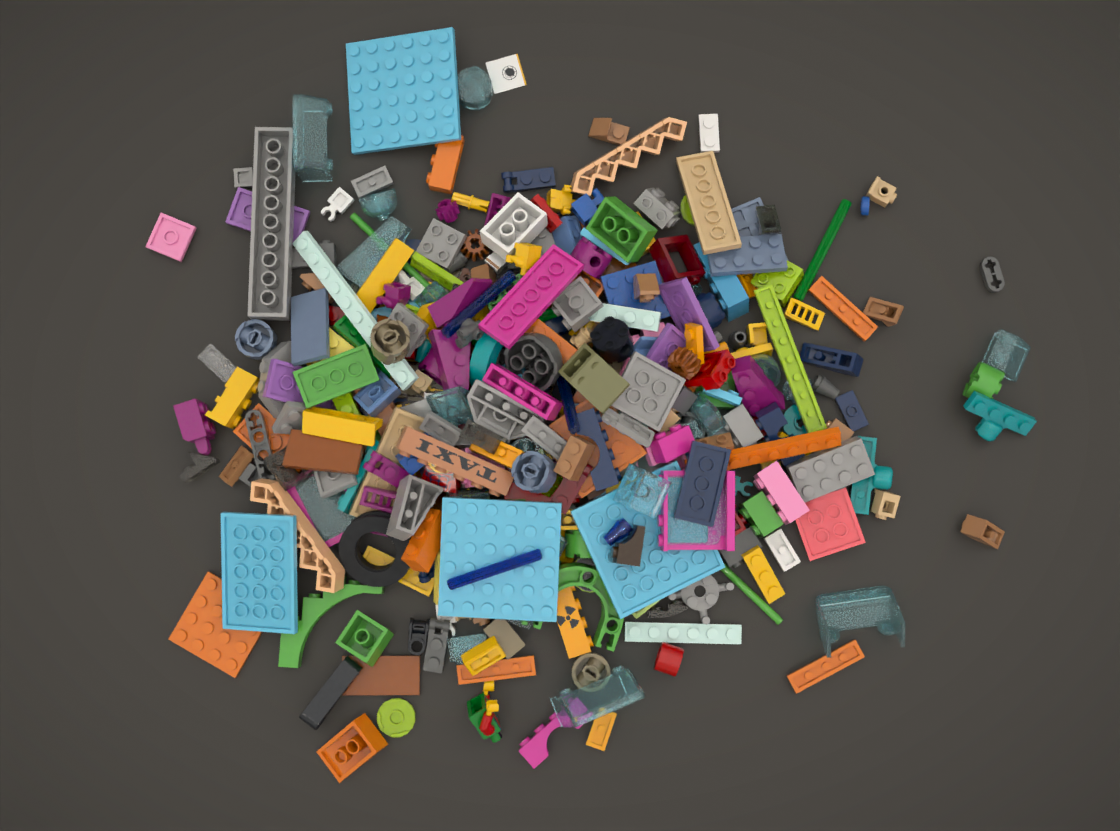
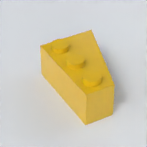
(234, 398)

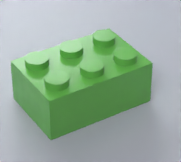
(621, 229)

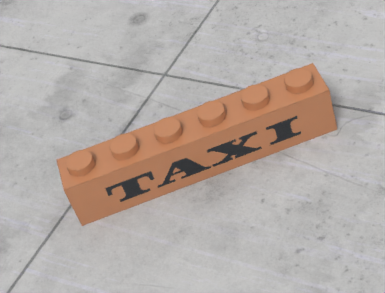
(454, 460)

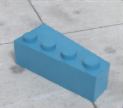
(727, 289)

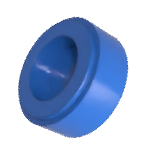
(864, 205)

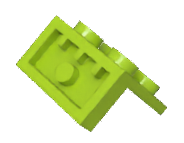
(783, 282)

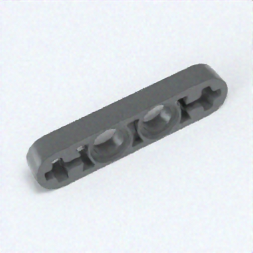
(258, 447)

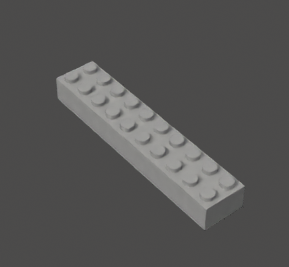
(272, 225)

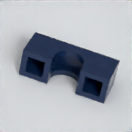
(771, 420)

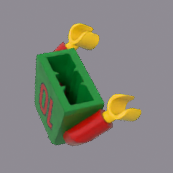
(482, 714)

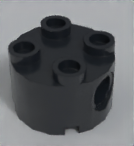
(612, 340)

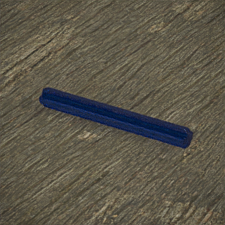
(479, 303)
(568, 405)
(494, 569)

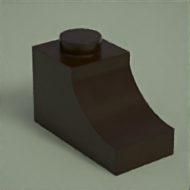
(630, 549)

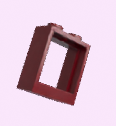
(660, 253)

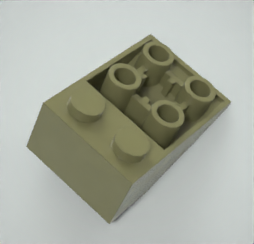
(594, 378)

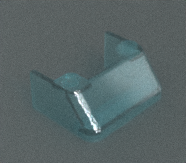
(310, 138)
(858, 610)
(597, 698)

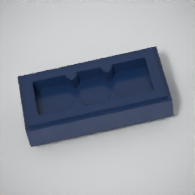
(851, 411)

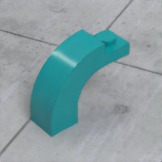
(483, 355)

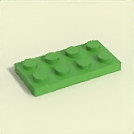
(336, 376)

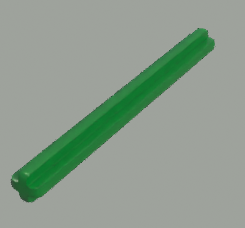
(822, 250)

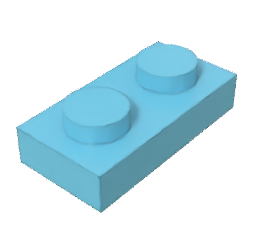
(730, 397)

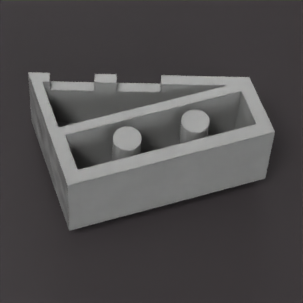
(411, 505)

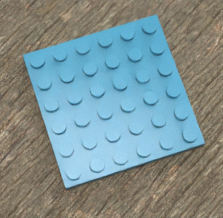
(403, 91)
(491, 531)
(659, 571)

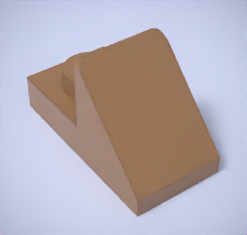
(608, 131)
(883, 311)

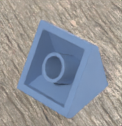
(378, 395)

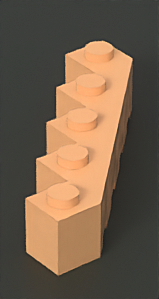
(627, 154)
(314, 551)

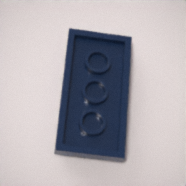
(702, 483)

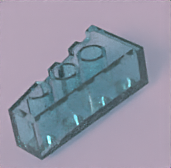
(366, 256)

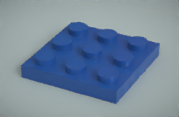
(620, 291)

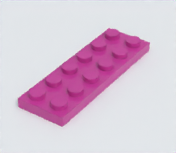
(531, 296)

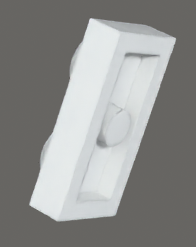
(709, 133)
(782, 550)

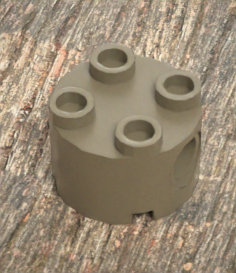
(390, 341)
(589, 668)

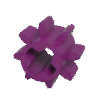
(447, 210)

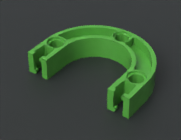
(571, 575)

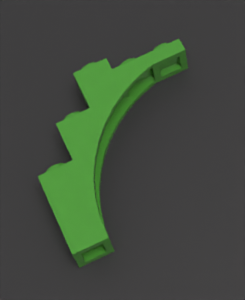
(313, 609)

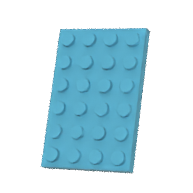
(259, 572)

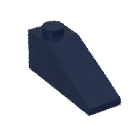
(832, 359)

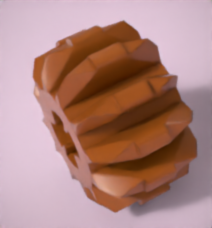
(468, 249)
(684, 363)

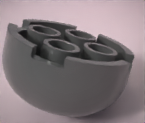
(538, 356)

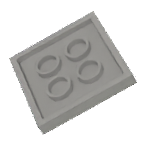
(650, 391)

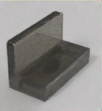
(481, 436)

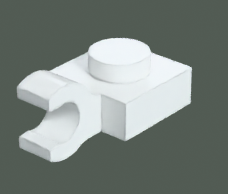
(416, 286)

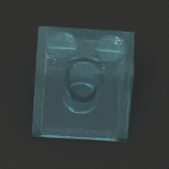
(1007, 354)
(451, 405)
(642, 491)

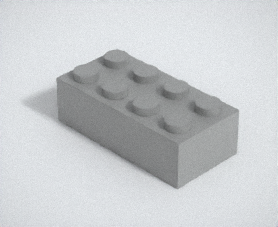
(830, 469)

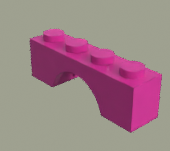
(535, 748)

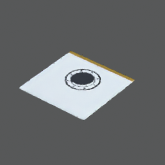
(506, 73)

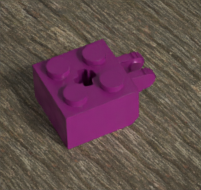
(195, 425)

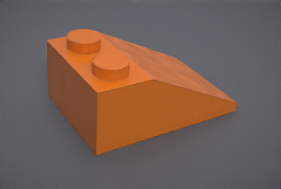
(352, 747)

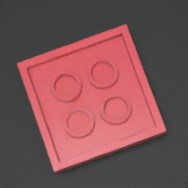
(829, 525)

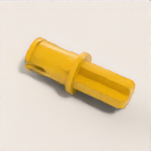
(470, 202)

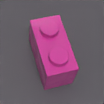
(672, 443)

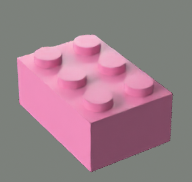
(780, 493)

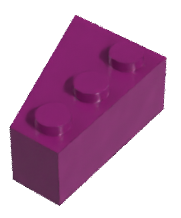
(451, 361)
(754, 386)

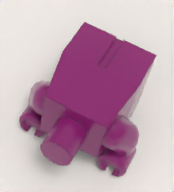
(394, 293)

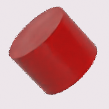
(668, 659)

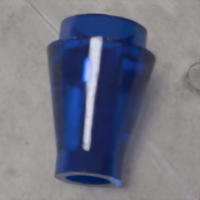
(618, 531)

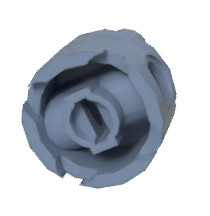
(255, 339)
(534, 472)

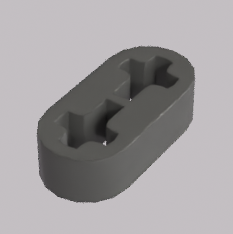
(996, 273)

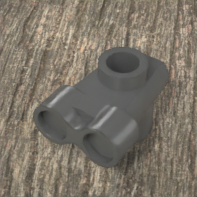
(468, 331)

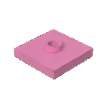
(171, 237)

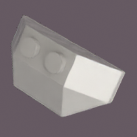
(280, 352)
(498, 411)

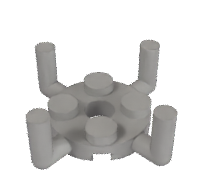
(704, 602)

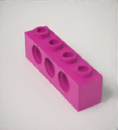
(522, 392)

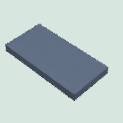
(310, 327)

